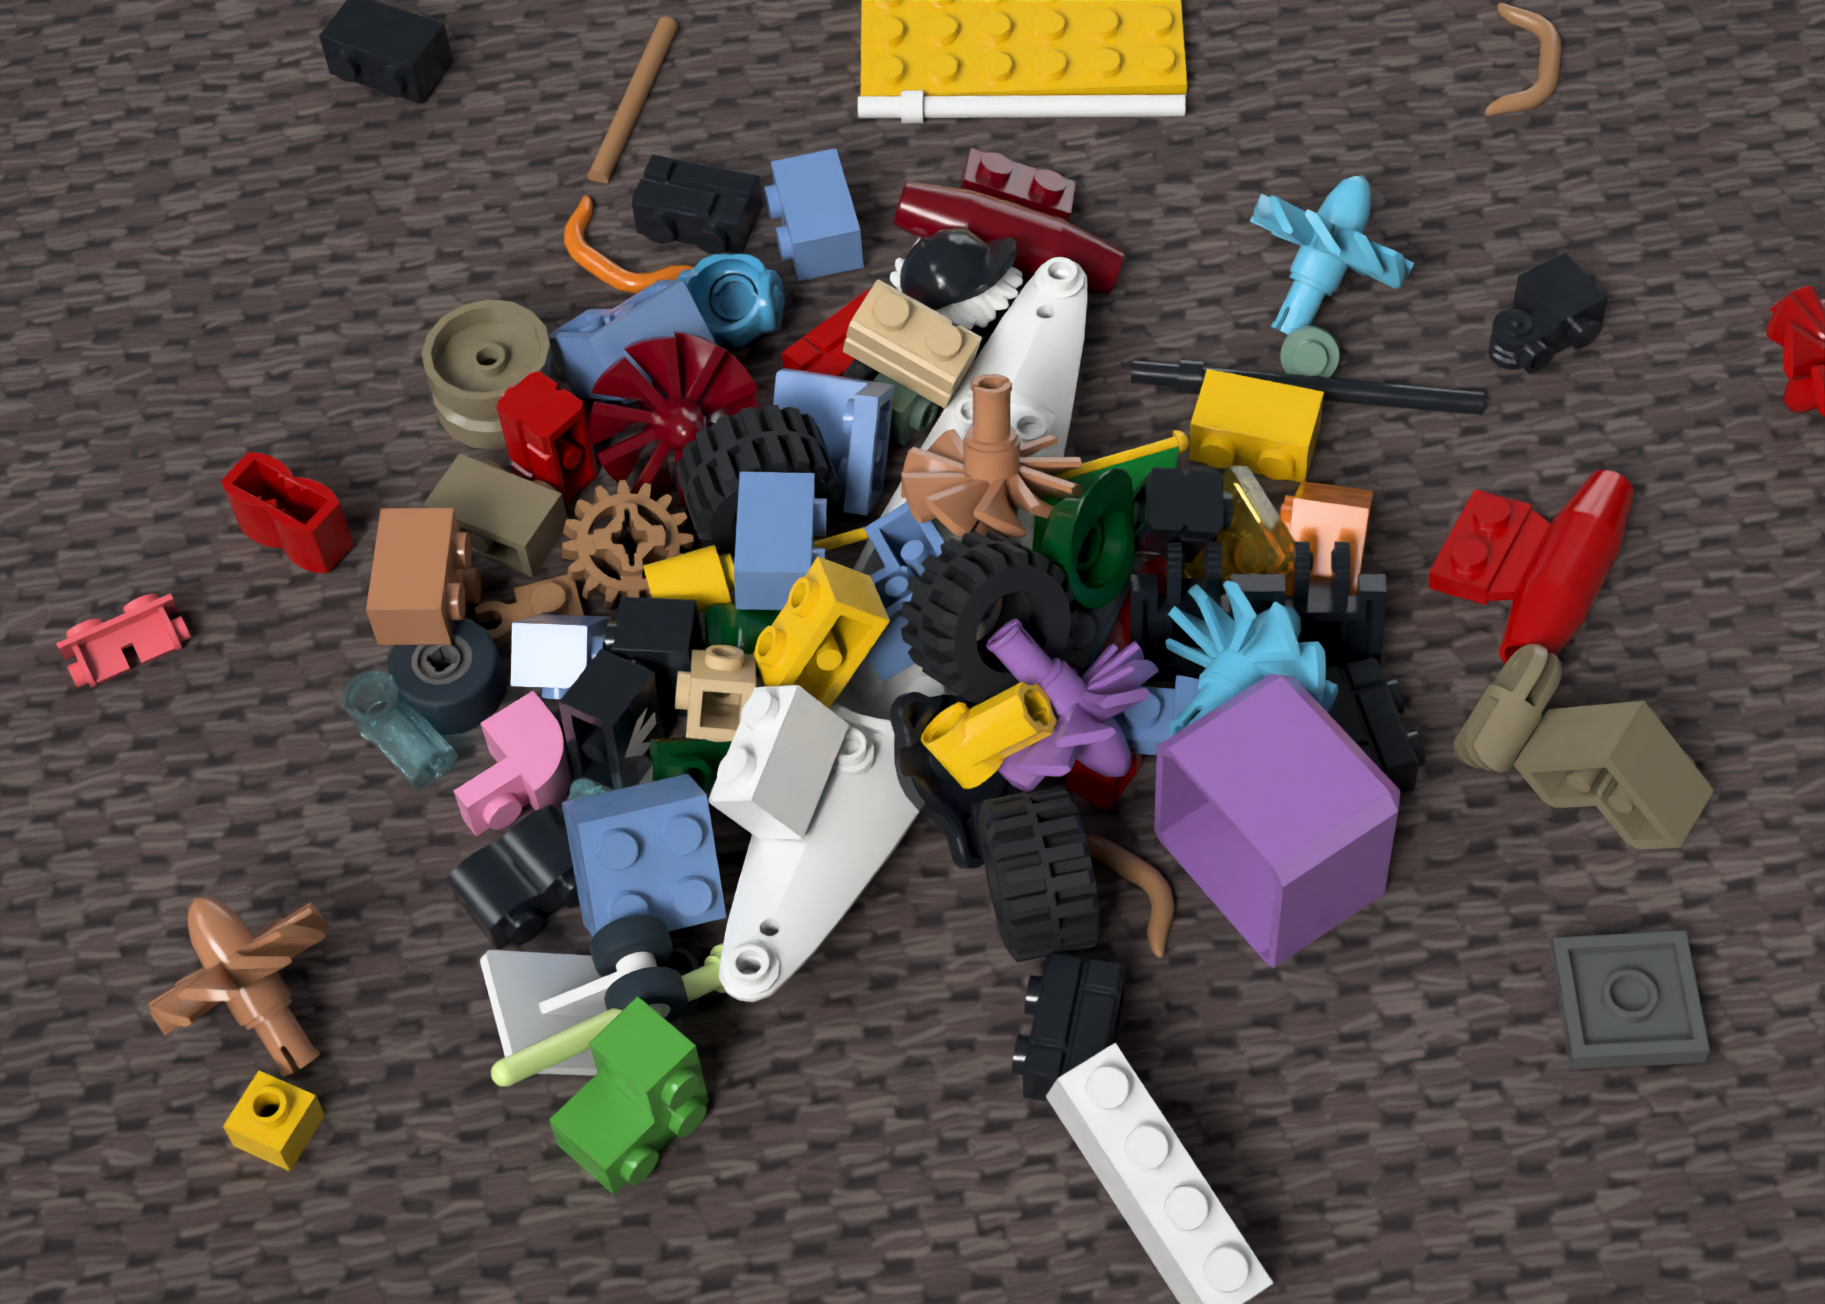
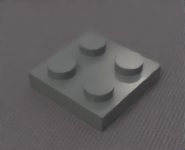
(1628, 1000)

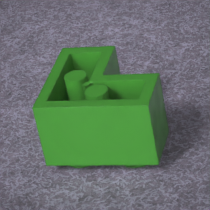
(636, 1102)

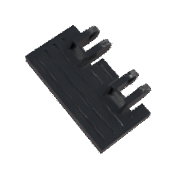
(1342, 623)

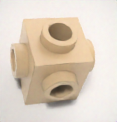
(716, 691)

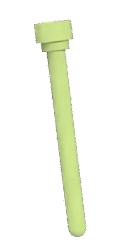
(577, 1038)

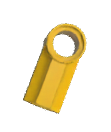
(979, 739)

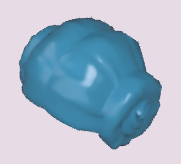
(736, 297)

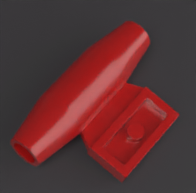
(1547, 569)

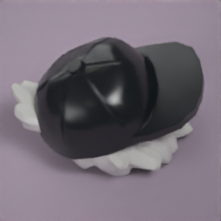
(960, 275)

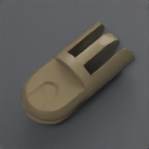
(1509, 710)

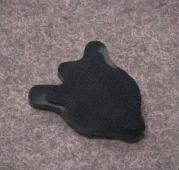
(932, 786)

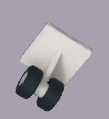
(550, 992)

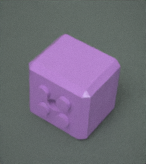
(1276, 816)

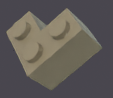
(1622, 765)

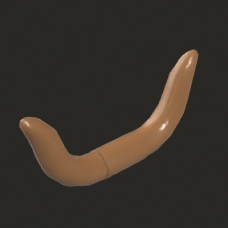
(1548, 62)
(1146, 877)

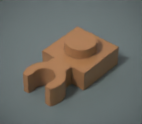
(544, 597)

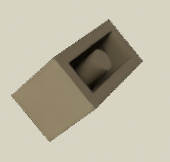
(505, 514)

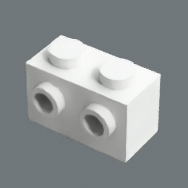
(778, 762)

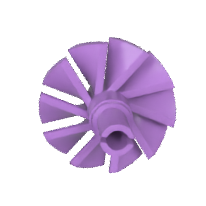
(1080, 704)

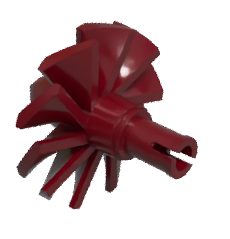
(691, 389)

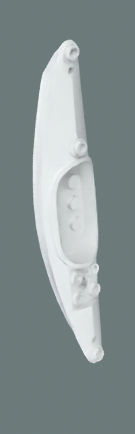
(803, 888)

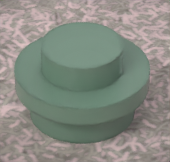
(1310, 352)

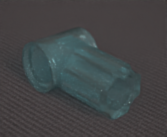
(398, 730)

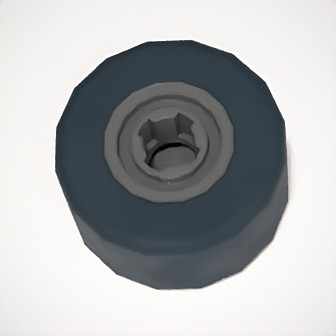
(464, 691)

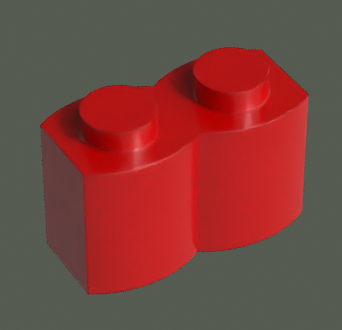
(287, 512)

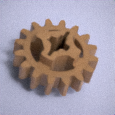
(603, 546)

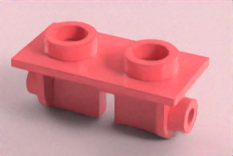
(101, 644)

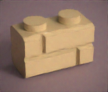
(911, 343)

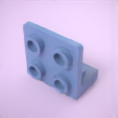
(853, 424)

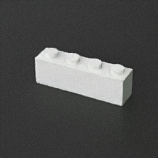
(1155, 1183)

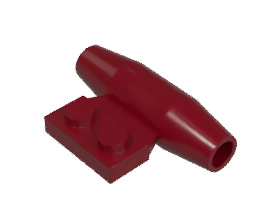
(1012, 201)

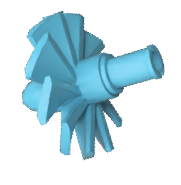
(1328, 246)
(1245, 652)

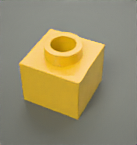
(284, 1134)

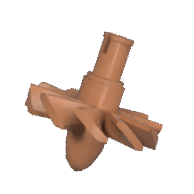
(988, 474)
(245, 976)

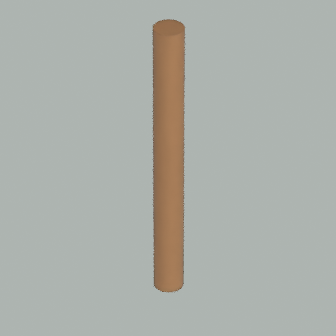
(633, 100)

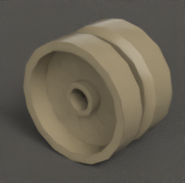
(475, 359)

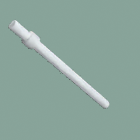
(914, 106)

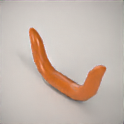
(602, 266)

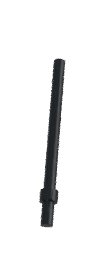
(1190, 374)

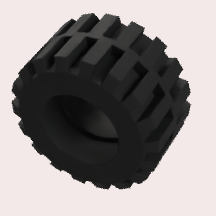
(749, 442)
(957, 593)
(1039, 873)

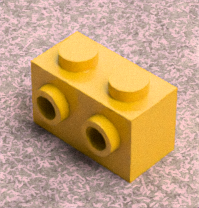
(1255, 425)
(822, 631)

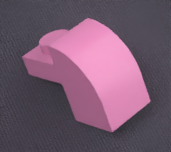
(529, 766)

